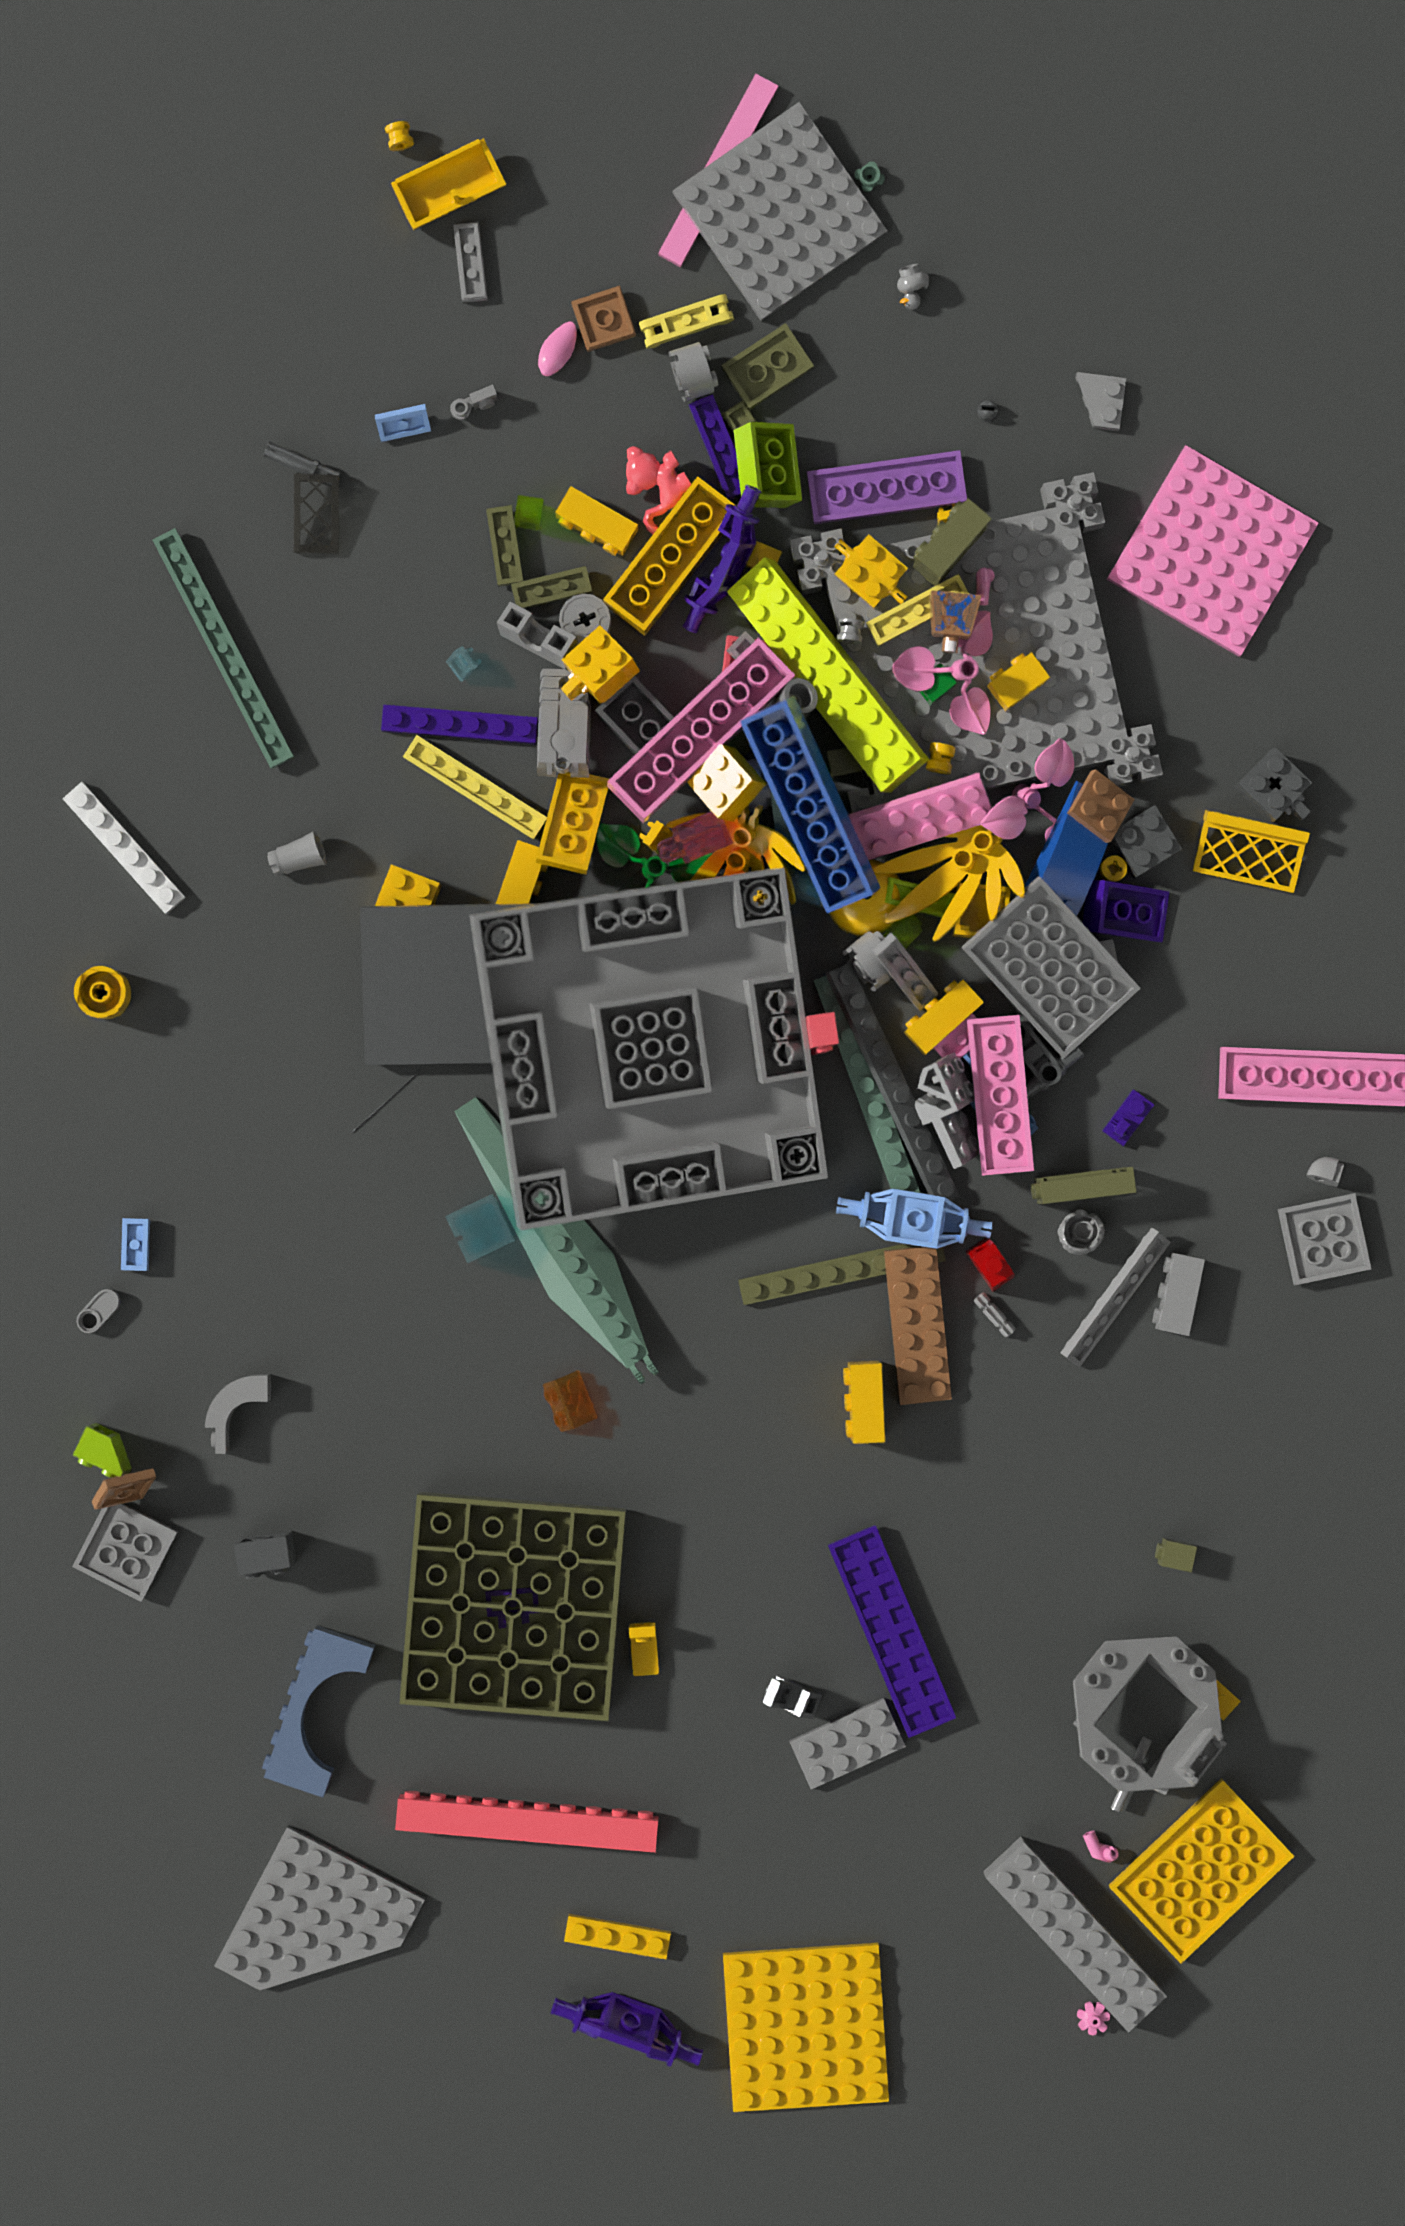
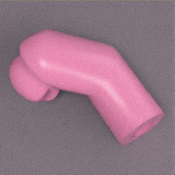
(983, 579)

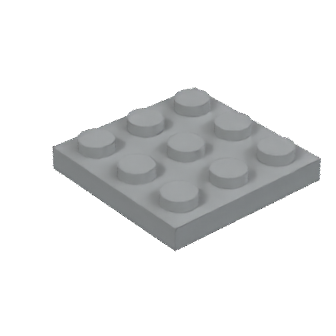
(1324, 1239)
(125, 1550)

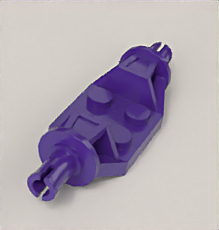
(733, 562)
(628, 2024)

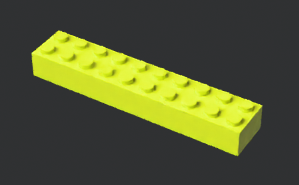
(842, 690)

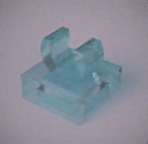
(462, 663)

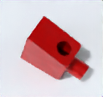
(990, 1263)

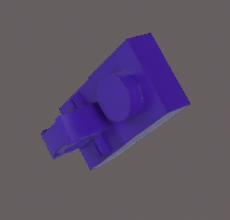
(1128, 1117)

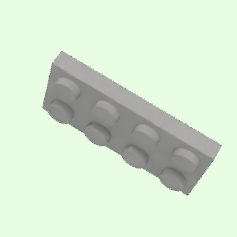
(847, 1743)

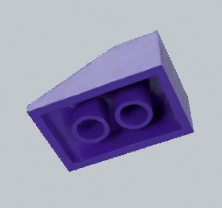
(1126, 911)

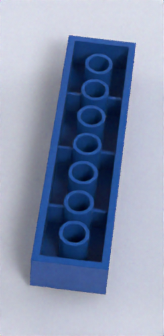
(810, 804)

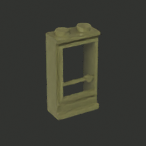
(1083, 1185)

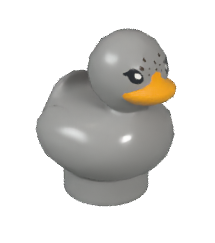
(911, 280)

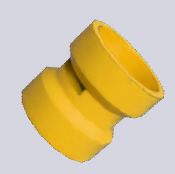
(940, 758)

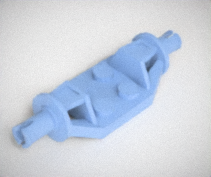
(914, 1218)

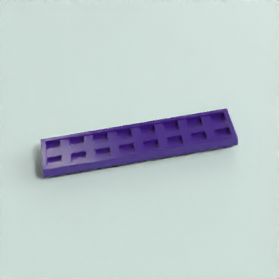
(891, 1631)

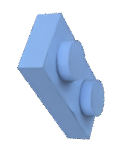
(402, 422)
(135, 1244)

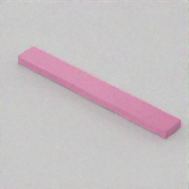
(740, 127)

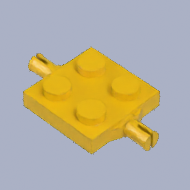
(871, 571)

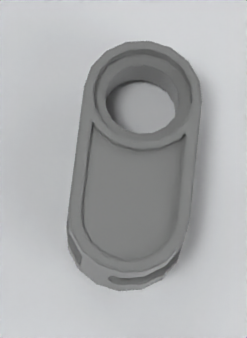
(102, 1306)

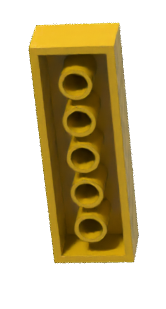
(669, 557)

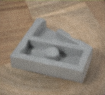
(1103, 399)

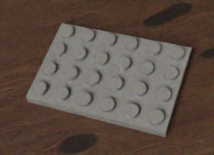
(1051, 967)

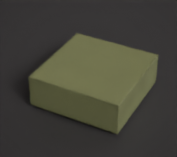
(737, 416)

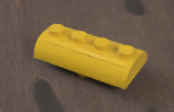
(448, 183)

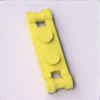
(686, 320)

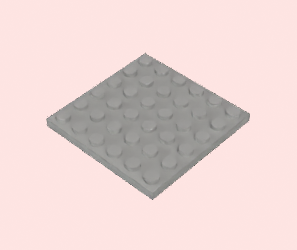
(779, 211)

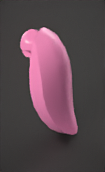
(557, 349)

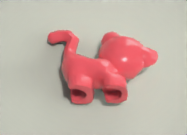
(645, 472)

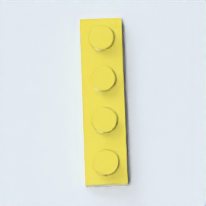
(910, 613)

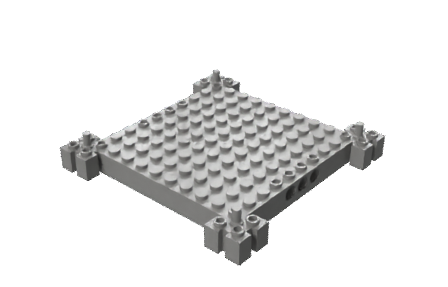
(1037, 605)

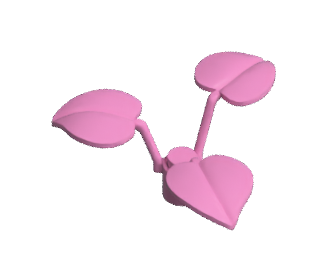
(916, 670)
(1052, 766)

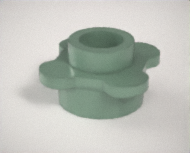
(869, 169)

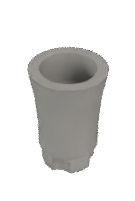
(803, 692)
(298, 855)

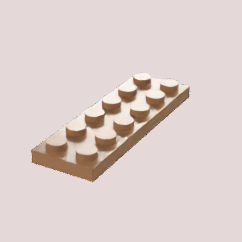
(917, 1325)

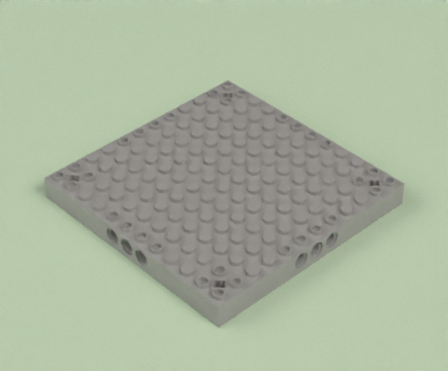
(649, 1047)

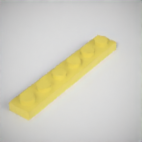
(475, 787)

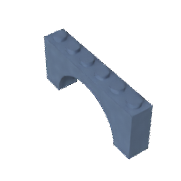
(292, 1758)

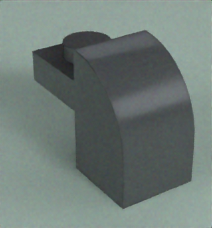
(792, 1697)

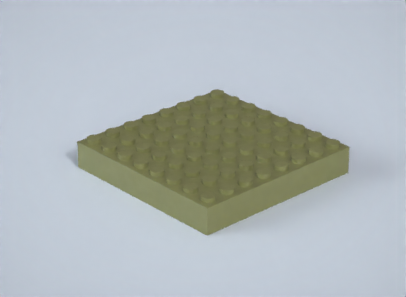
(534, 1668)

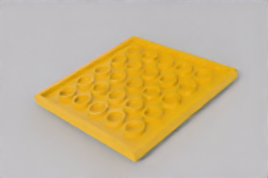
(805, 2027)

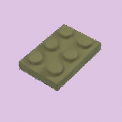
(767, 366)

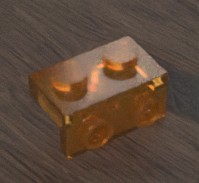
(569, 1401)

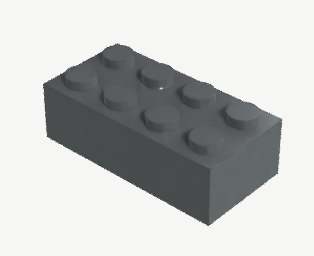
(634, 715)

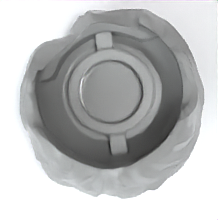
(1081, 1232)

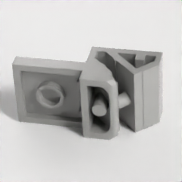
(946, 1095)

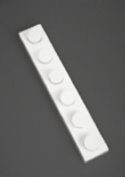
(124, 848)

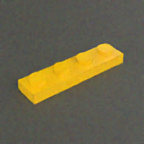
(617, 1936)

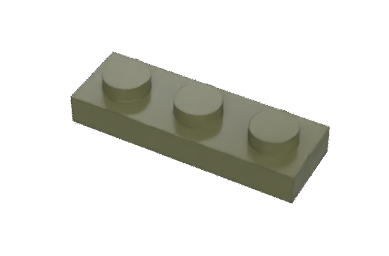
(504, 545)
(551, 588)

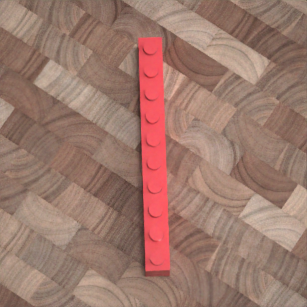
(527, 1822)

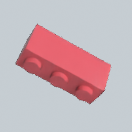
(821, 1033)

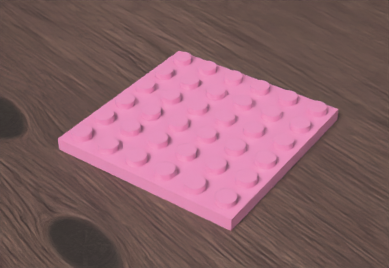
(1212, 551)

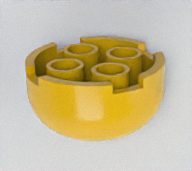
(868, 914)

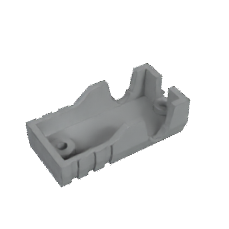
(562, 727)

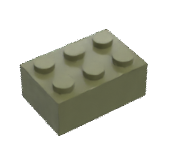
(950, 541)

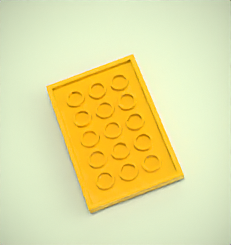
(1201, 1871)

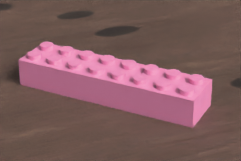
(699, 729)

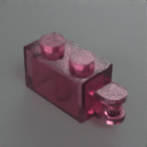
(695, 839)

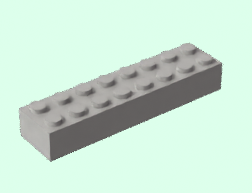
(1074, 1934)

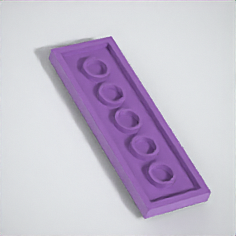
(886, 487)

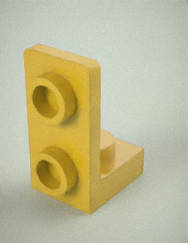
(644, 1648)

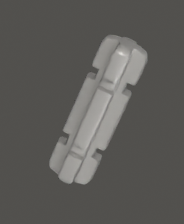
(994, 1314)

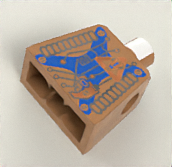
(952, 617)

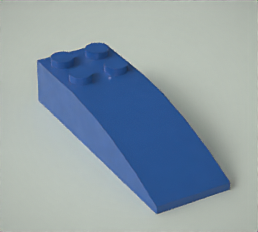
(1069, 858)

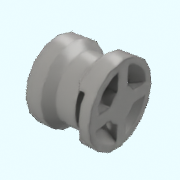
(850, 631)

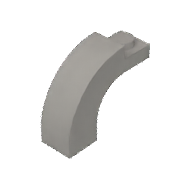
(246, 1389)

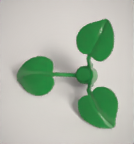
(618, 844)

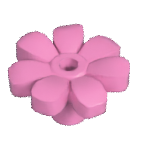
(1093, 2018)

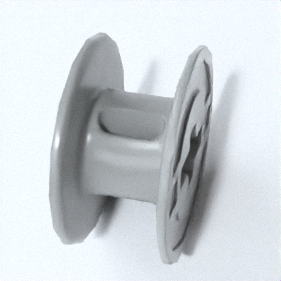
(581, 606)

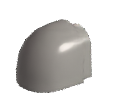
(1326, 1171)

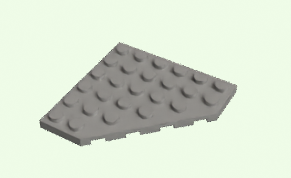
(314, 1915)

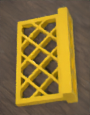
(1256, 829)

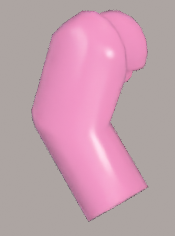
(1099, 1850)

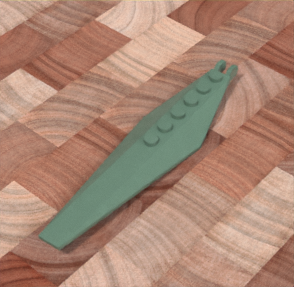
(567, 1256)

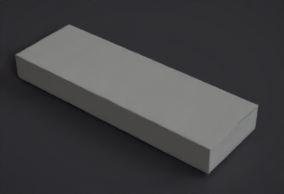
(470, 262)

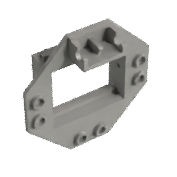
(1105, 1679)

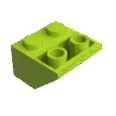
(103, 1449)

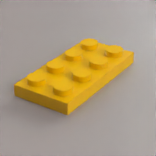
(573, 822)

